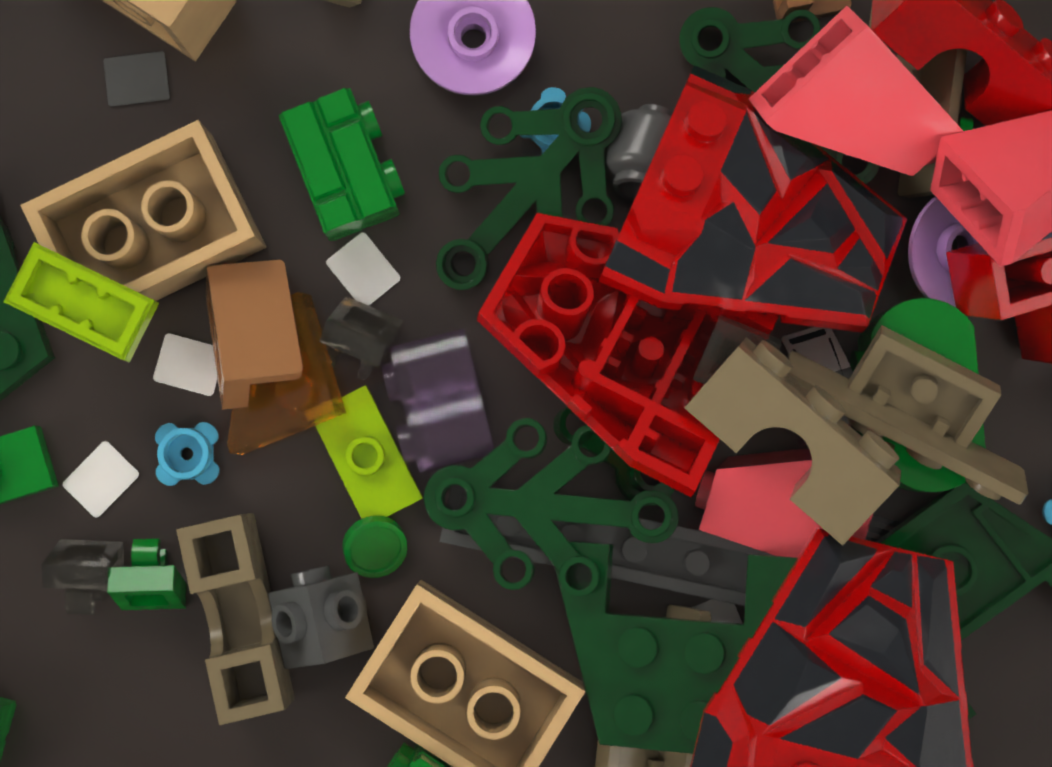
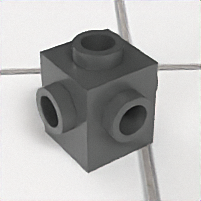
(320, 618)

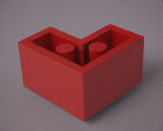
(1008, 291)

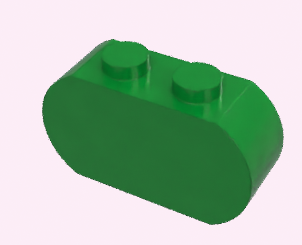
(946, 332)

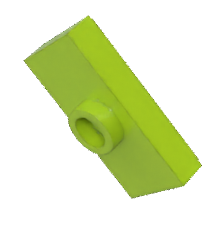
(81, 302)
(368, 457)

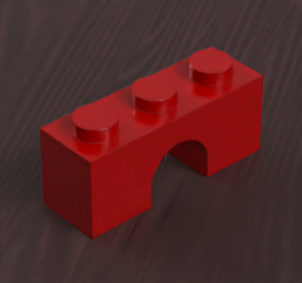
(1014, 66)

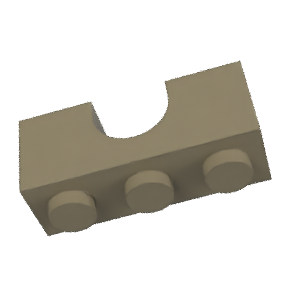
(848, 470)
(232, 581)

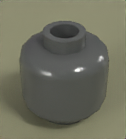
(635, 147)

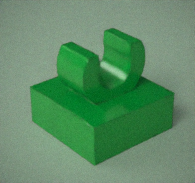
(149, 581)

